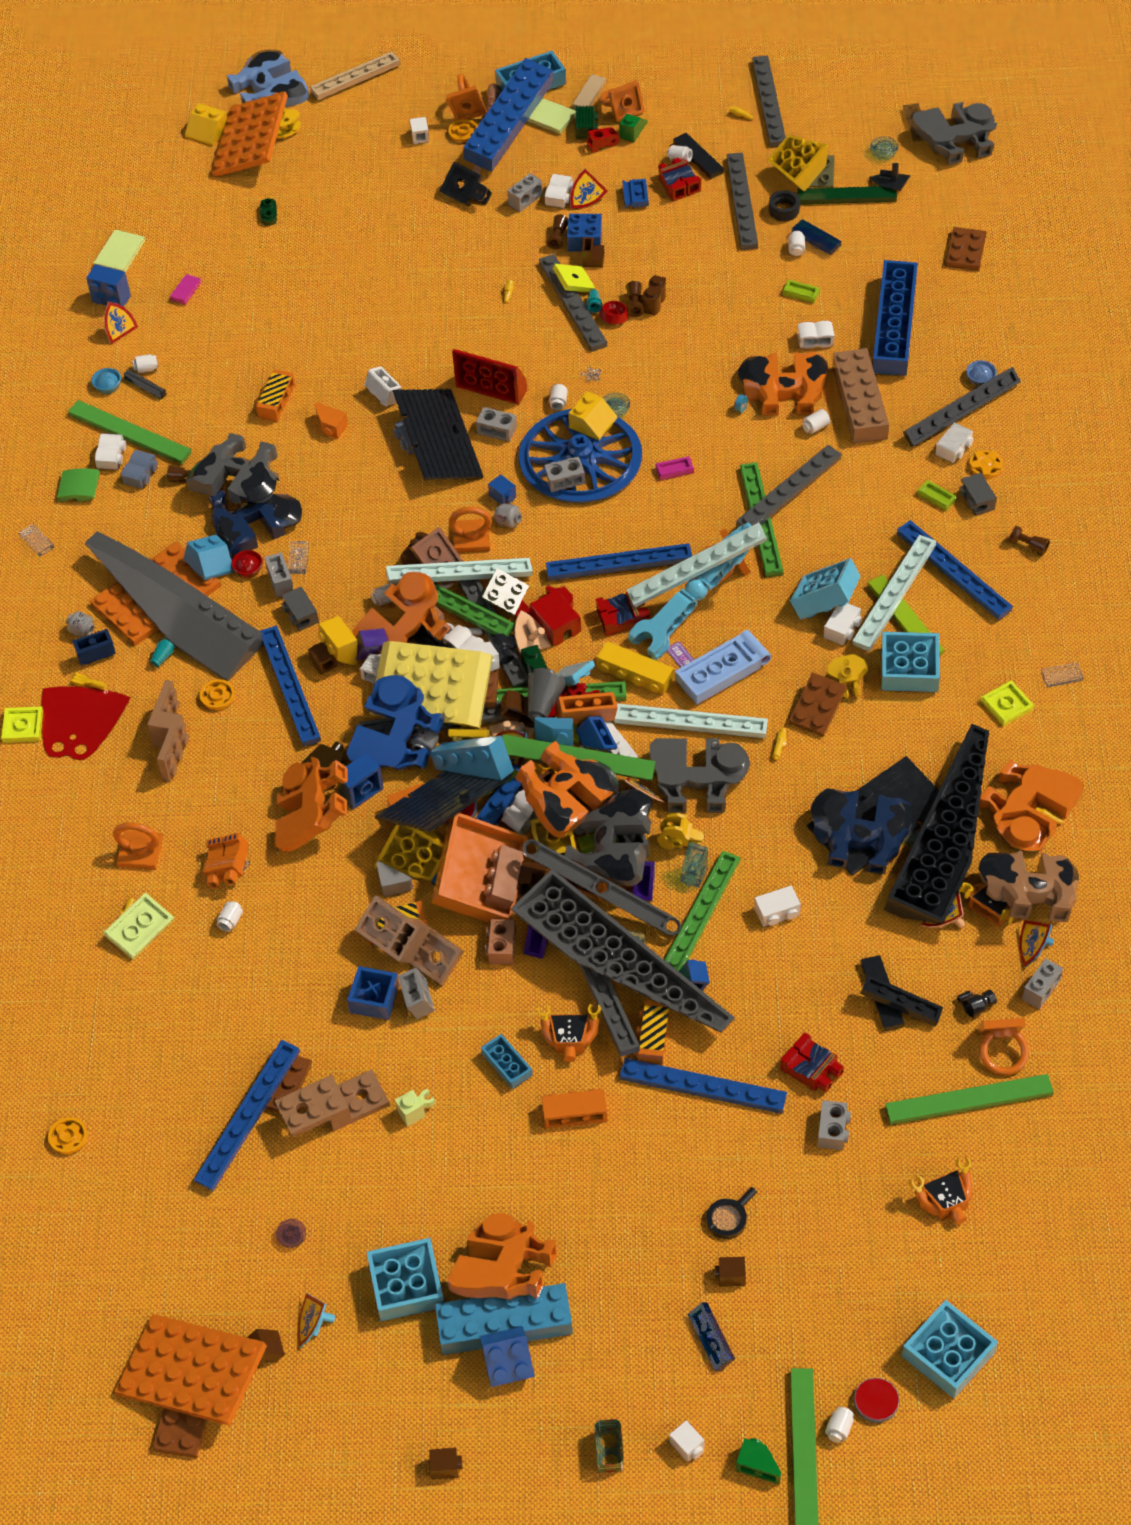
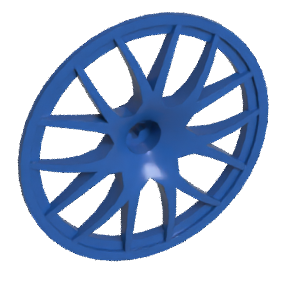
(590, 454)

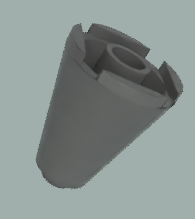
(543, 692)

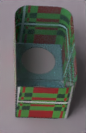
(609, 1426)

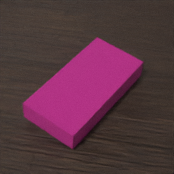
(185, 289)
(674, 468)

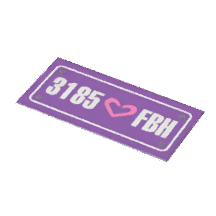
(680, 654)

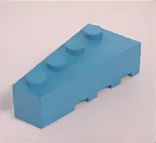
(474, 757)

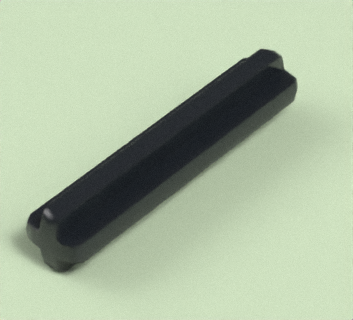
(145, 384)

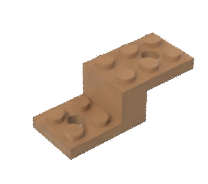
(168, 731)
(409, 940)
(332, 1103)

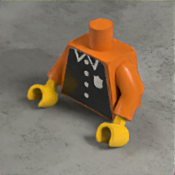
(984, 905)
(570, 1031)
(947, 1194)

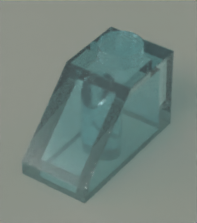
(694, 865)

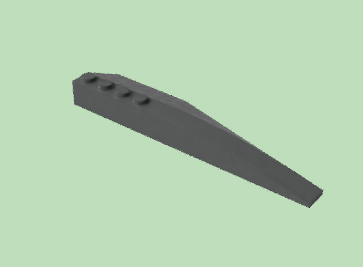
(179, 610)
(606, 947)

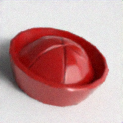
(614, 312)
(247, 563)

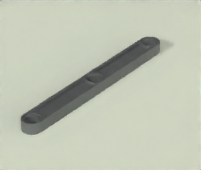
(588, 880)

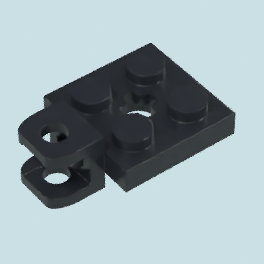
(472, 187)

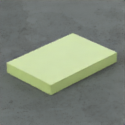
(552, 116)
(120, 250)
(138, 926)

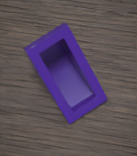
(370, 642)
(645, 887)
(535, 944)

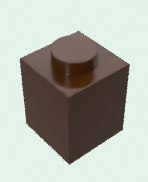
(322, 658)
(731, 1271)
(445, 1463)

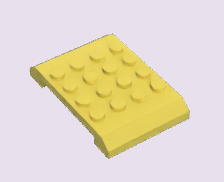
(449, 678)

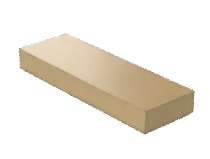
(589, 91)

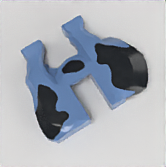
(269, 74)

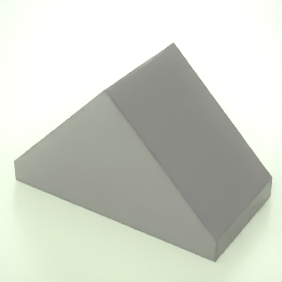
(393, 881)

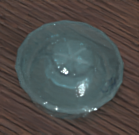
(884, 148)
(618, 403)

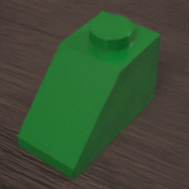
(631, 127)
(758, 1461)

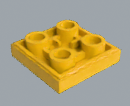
(461, 734)

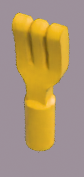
(82, 680)

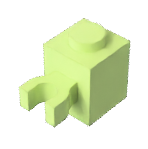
(412, 1107)

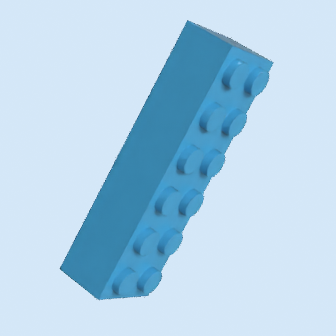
(468, 1319)

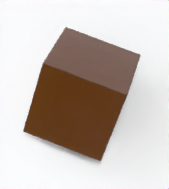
(592, 254)
(529, 876)
(274, 1349)

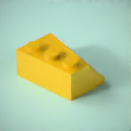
(800, 160)
(413, 852)

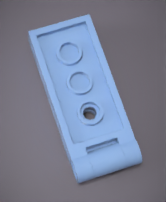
(722, 667)

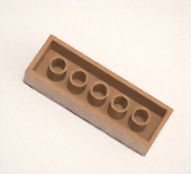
(860, 395)

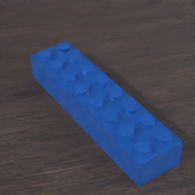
(508, 115)
(895, 317)

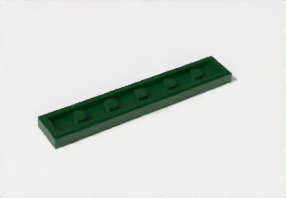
(846, 195)

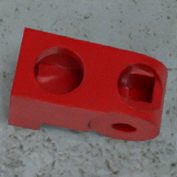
(602, 138)

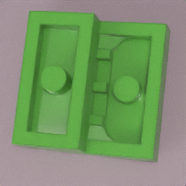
(78, 484)

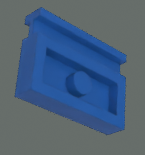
(635, 193)

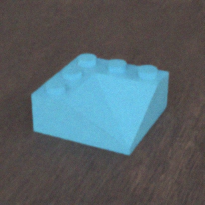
(825, 589)
(910, 661)
(405, 1279)
(949, 1349)

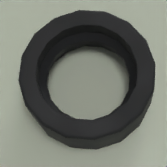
(784, 197)

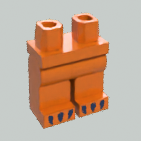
(225, 859)

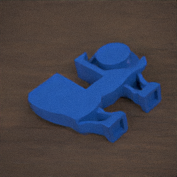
(400, 701)

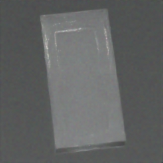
(36, 540)
(1062, 674)

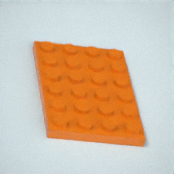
(250, 134)
(127, 616)
(191, 1369)

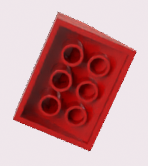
(488, 377)

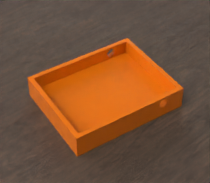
(466, 865)

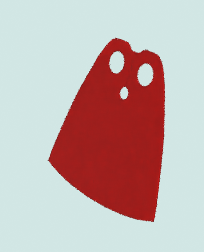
(82, 712)

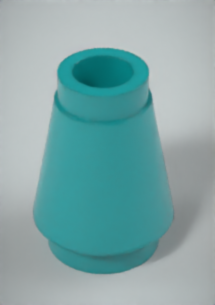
(594, 301)
(162, 652)

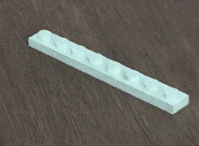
(697, 564)
(462, 570)
(894, 593)
(691, 720)

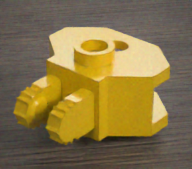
(289, 122)
(849, 674)
(678, 833)

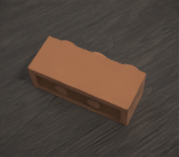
(503, 877)

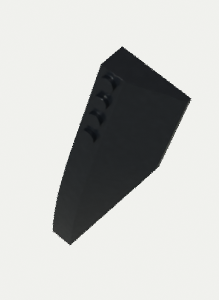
(948, 834)

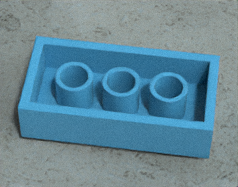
(506, 1061)

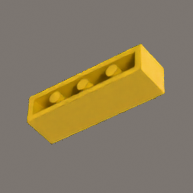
(635, 668)

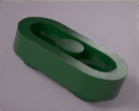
(268, 212)

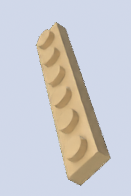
(355, 75)

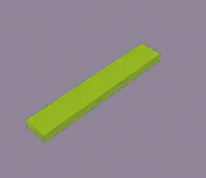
(903, 614)

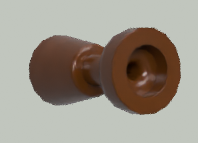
(560, 223)
(634, 293)
(176, 473)
(1036, 543)

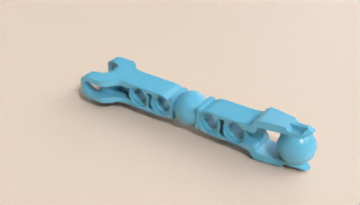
(681, 605)

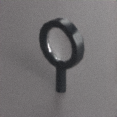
(728, 1217)

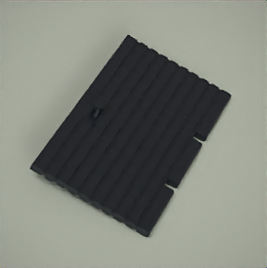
(439, 433)
(898, 781)
(438, 800)

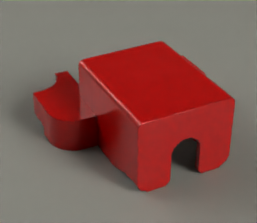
(554, 613)

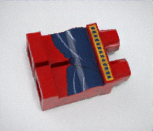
(678, 177)
(619, 613)
(811, 1064)

